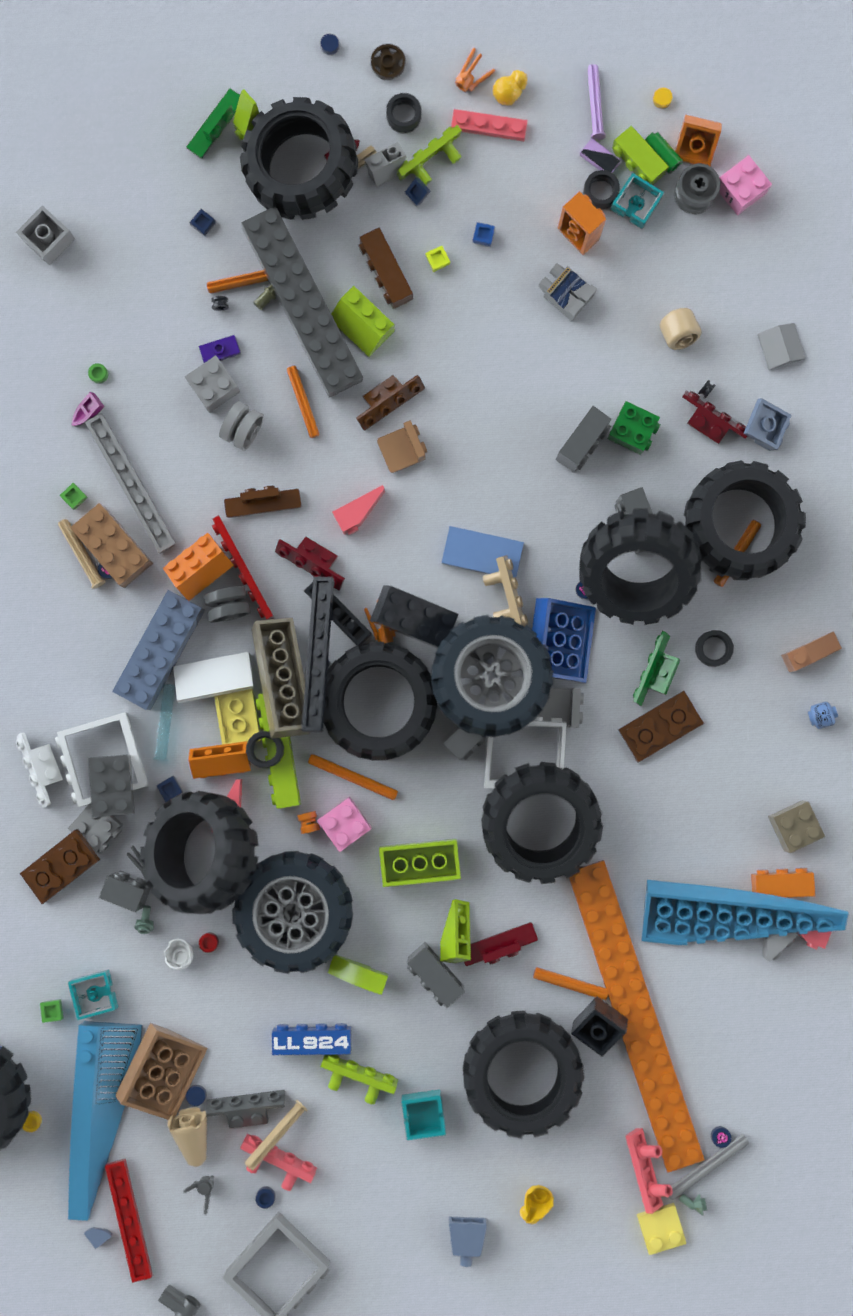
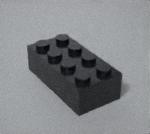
(413, 616)

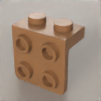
(402, 447)

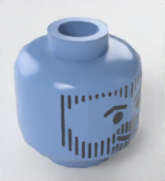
(822, 715)

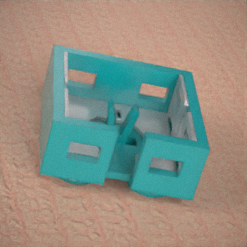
(641, 193)
(85, 998)

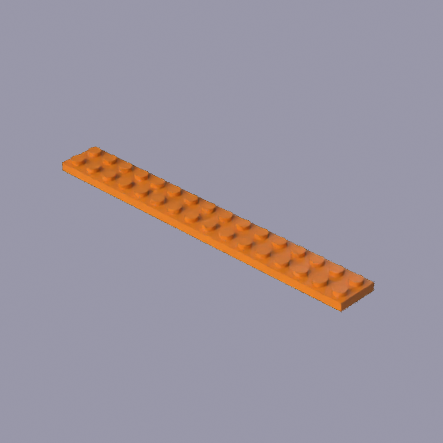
(631, 998)

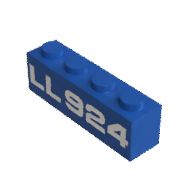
(311, 1040)

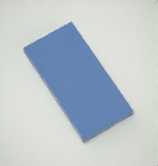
(479, 551)

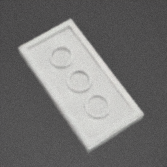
(213, 677)

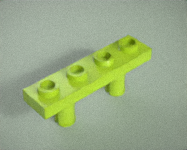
(422, 156)
(366, 1075)

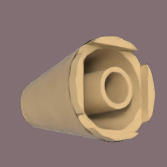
(190, 1134)

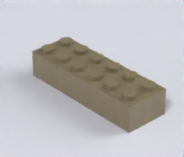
(280, 675)

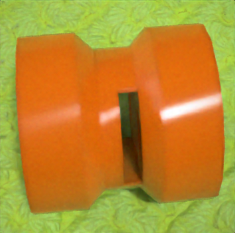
(306, 818)

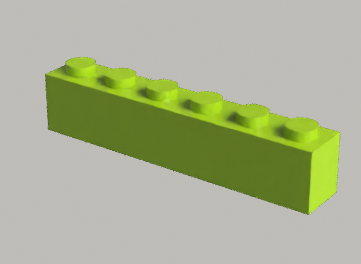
(283, 774)

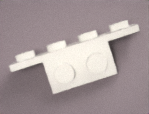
(41, 766)

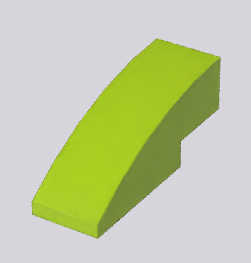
(358, 974)

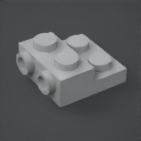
(96, 829)

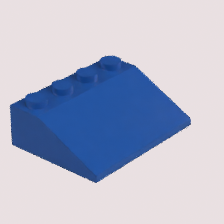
(567, 634)

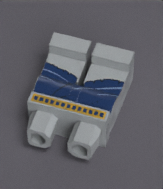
(567, 292)

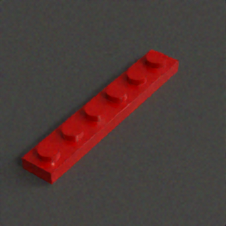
(238, 562)
(128, 1220)

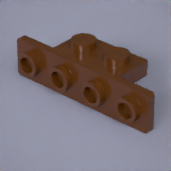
(387, 398)
(262, 501)

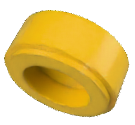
(662, 97)
(32, 1122)

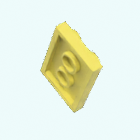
(237, 716)

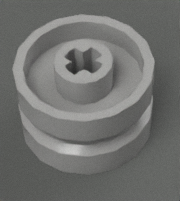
(241, 425)

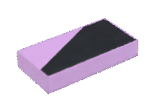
(599, 156)

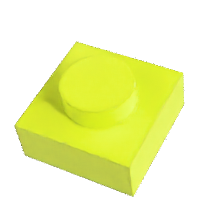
(437, 258)

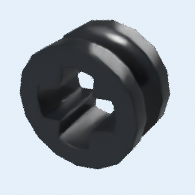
(220, 303)
(706, 389)

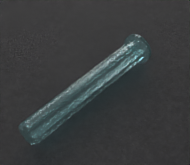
(164, 722)

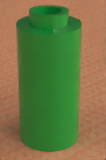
(664, 150)

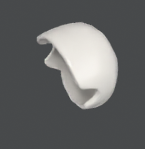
(178, 954)

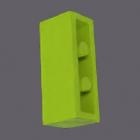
(639, 156)

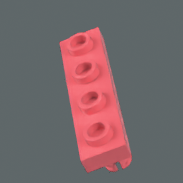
(286, 1161)
(646, 1179)

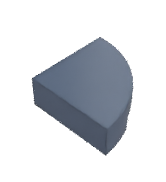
(97, 1236)

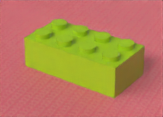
(419, 862)

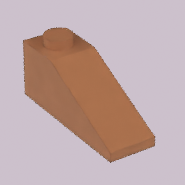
(811, 652)

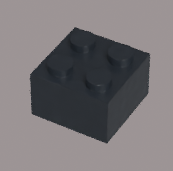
(599, 1026)

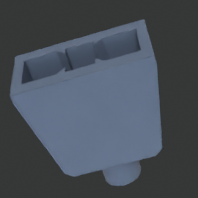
(467, 1237)

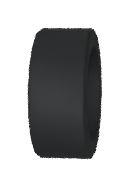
(403, 98)
(610, 178)
(729, 650)
(251, 755)

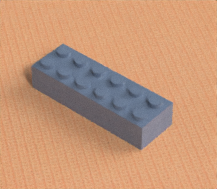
(158, 650)

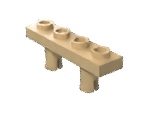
(510, 586)

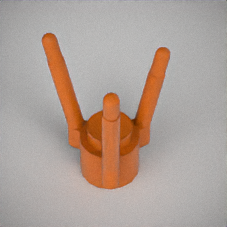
(465, 79)
(383, 634)

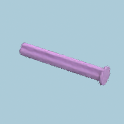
(595, 102)

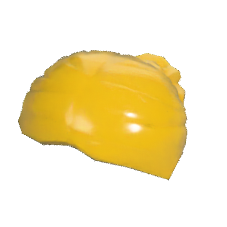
(509, 88)
(536, 1204)

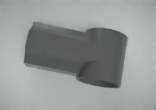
(178, 1302)

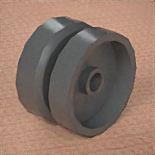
(697, 188)
(227, 604)

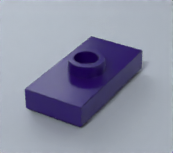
(222, 348)

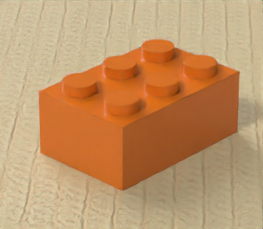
(581, 222)
(198, 566)

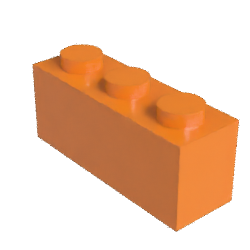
(219, 760)
(784, 883)

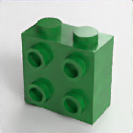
(634, 428)

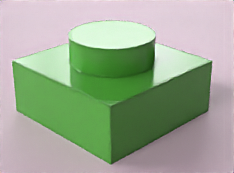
(73, 496)
(51, 1010)

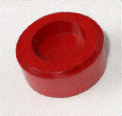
(208, 942)

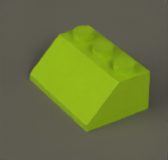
(362, 321)

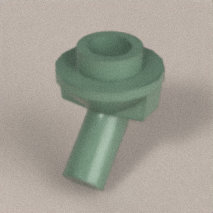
(144, 925)
(698, 1204)

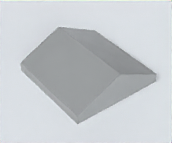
(781, 345)

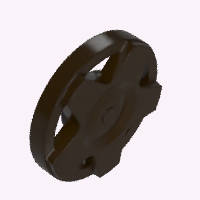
(388, 61)

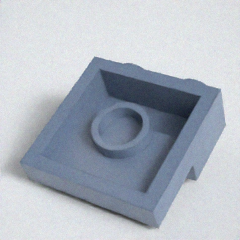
(767, 425)

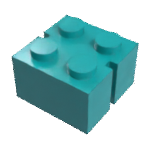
(423, 1114)

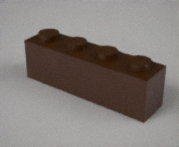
(386, 268)

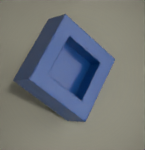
(483, 234)

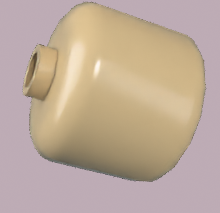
(680, 328)

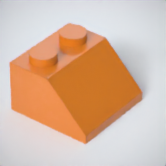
(698, 140)

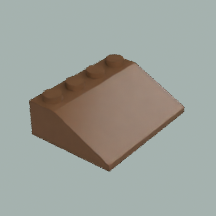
(160, 1072)

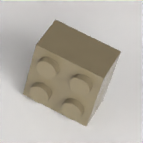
(796, 826)

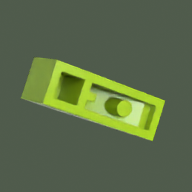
(245, 113)
(456, 934)

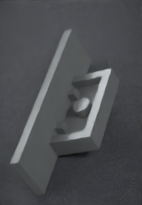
(246, 1109)

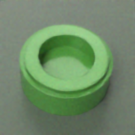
(98, 373)

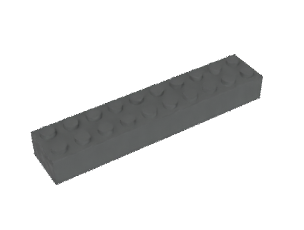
(302, 301)

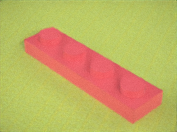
(490, 125)

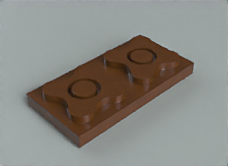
(660, 726)
(60, 866)

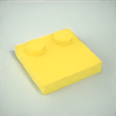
(661, 1229)

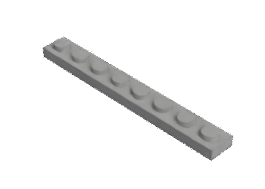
(130, 483)

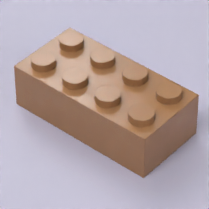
(111, 545)

